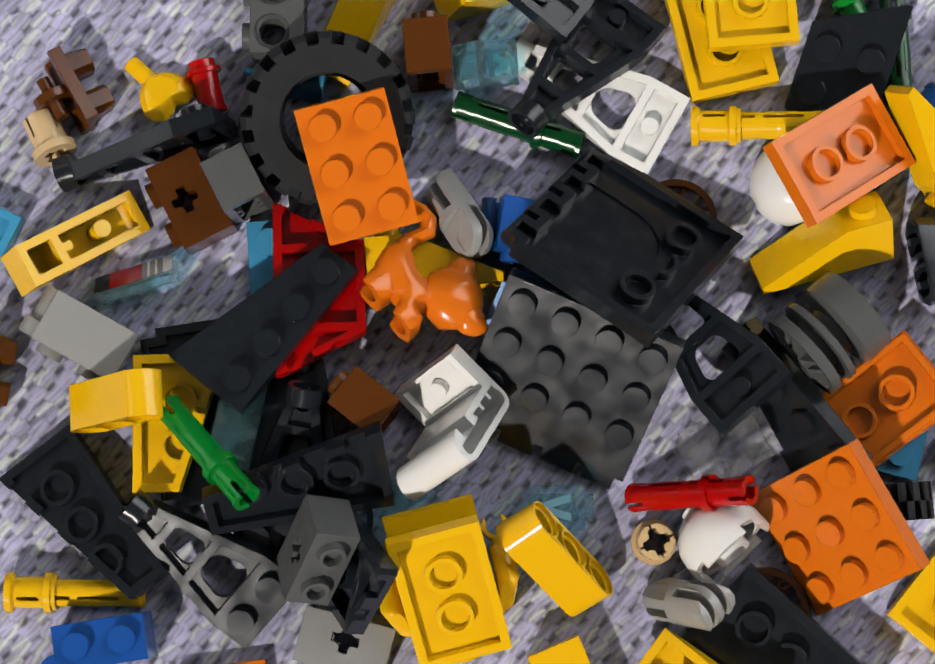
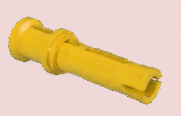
(735, 125)
(51, 592)

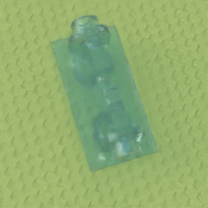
(238, 431)

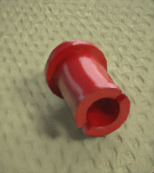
(206, 82)

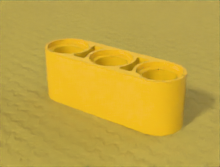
(116, 400)
(554, 558)

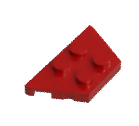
(346, 319)

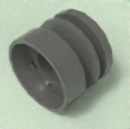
(837, 325)

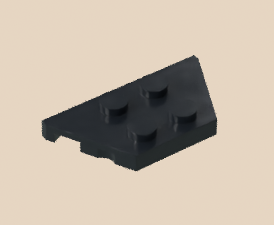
(846, 56)
(363, 582)

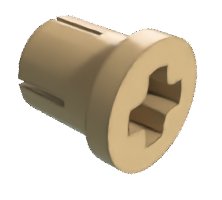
(47, 137)
(640, 536)

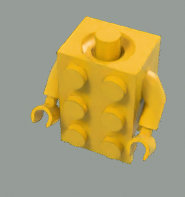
(446, 582)

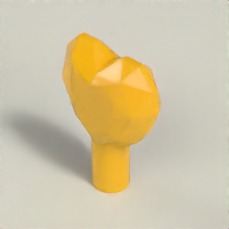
(160, 91)

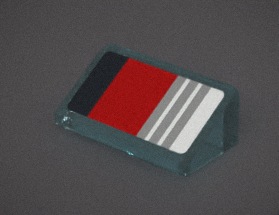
(136, 282)

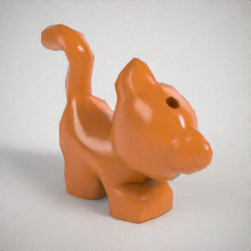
(446, 296)

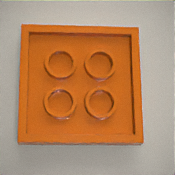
(839, 528)

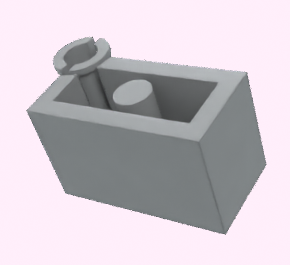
(78, 333)

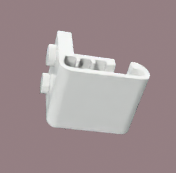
(459, 414)

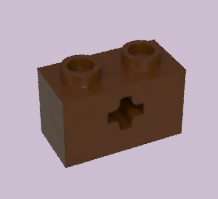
(428, 52)
(176, 178)
(363, 399)

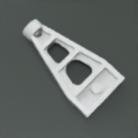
(647, 127)

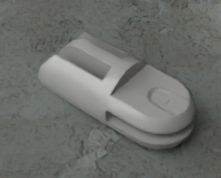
(459, 216)
(688, 602)

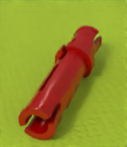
(701, 493)

